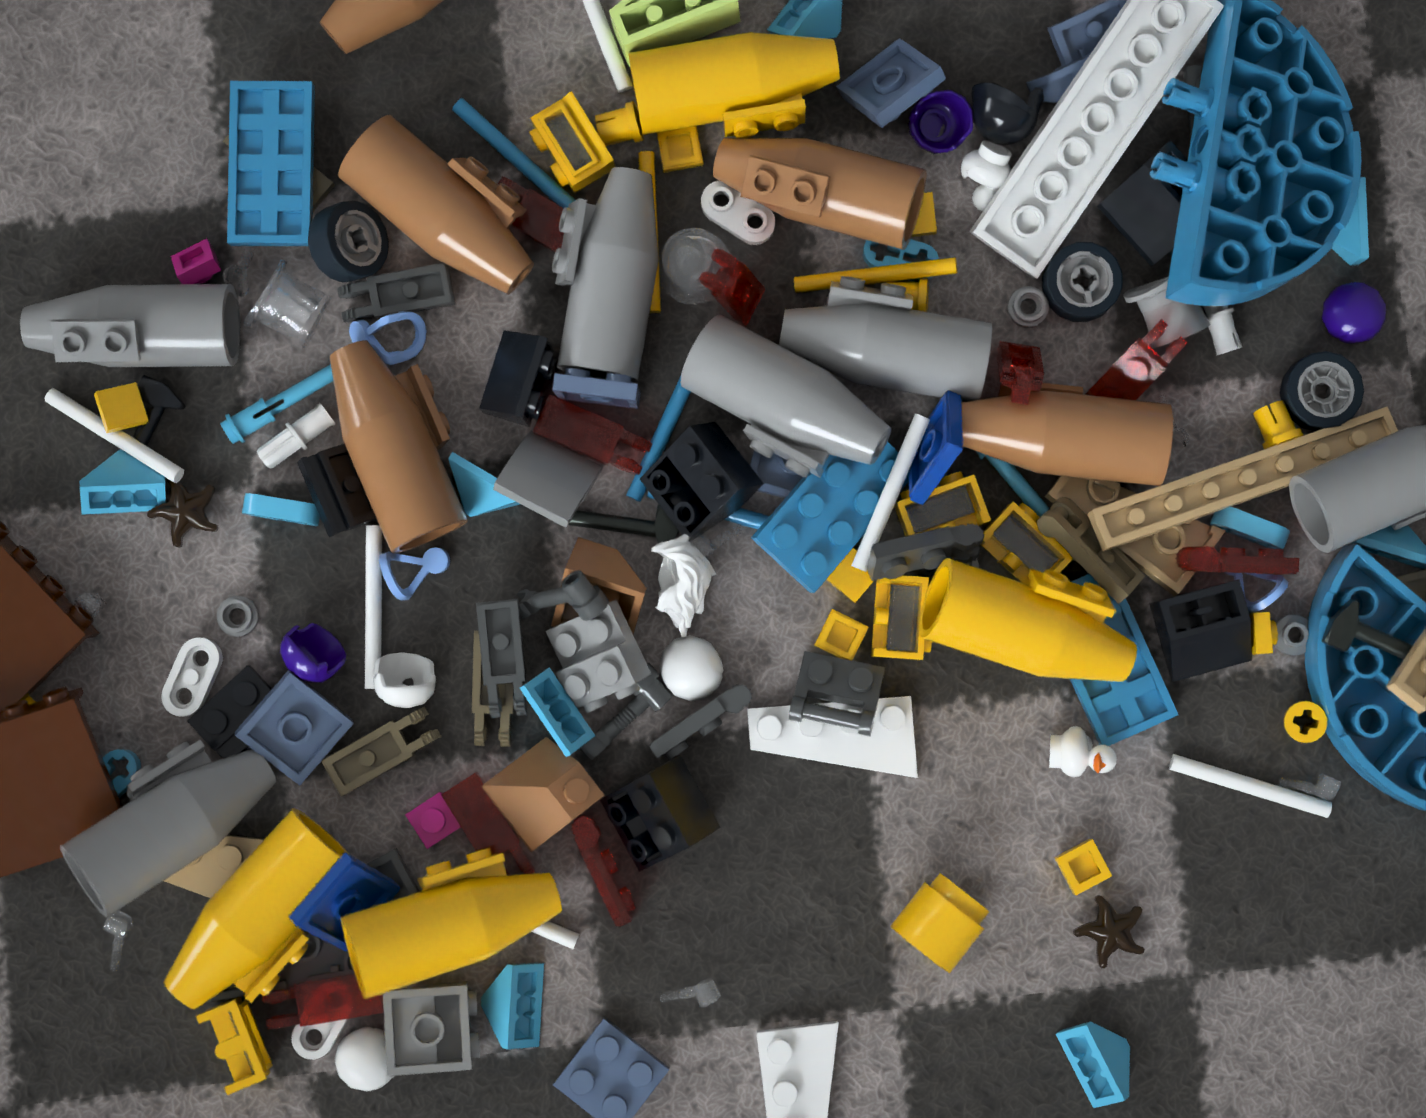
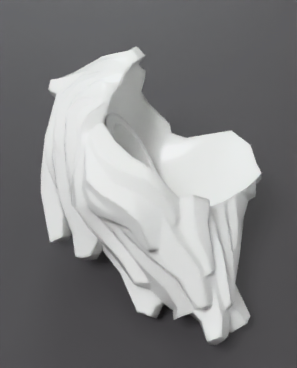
(682, 581)

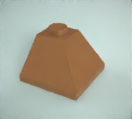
(610, 572)
(542, 792)

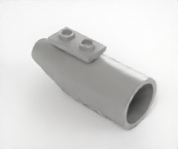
(612, 271)
(138, 326)
(885, 344)
(785, 398)
(1363, 490)
(170, 822)

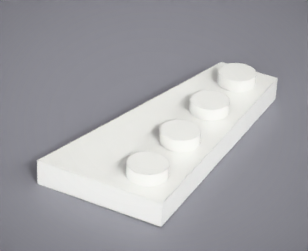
(886, 750)
(797, 1069)

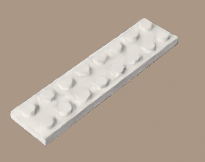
(1091, 128)

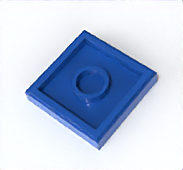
(938, 447)
(342, 891)

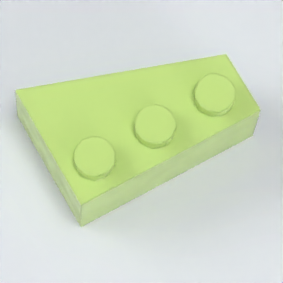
(665, 23)

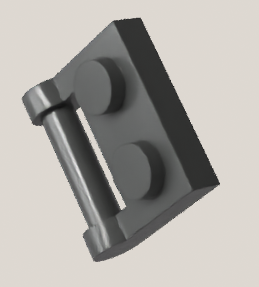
(837, 682)

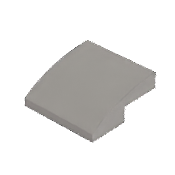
(547, 478)

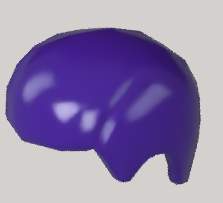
(930, 114)
(1354, 313)
(312, 653)

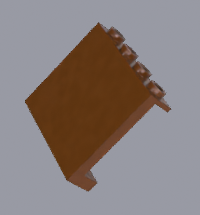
(35, 623)
(48, 779)

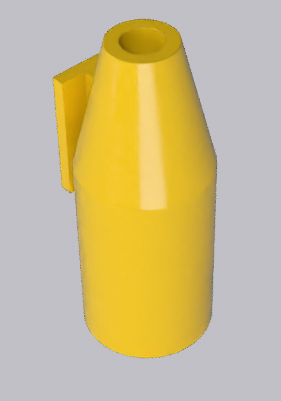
(737, 79)
(1034, 628)
(452, 923)
(246, 924)

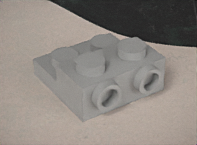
(598, 658)
(430, 1029)

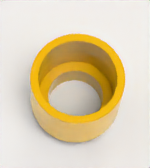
(941, 922)

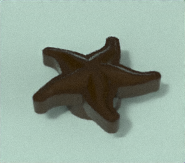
(185, 511)
(1111, 931)

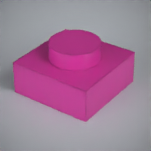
(196, 263)
(433, 820)

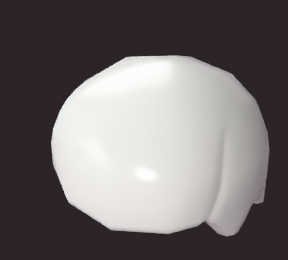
(691, 668)
(394, 669)
(362, 1059)

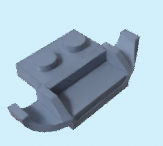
(1074, 42)

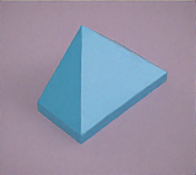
(809, 19)
(1353, 239)
(121, 486)
(476, 488)
(1398, 545)
(557, 712)
(515, 1005)
(1099, 1062)

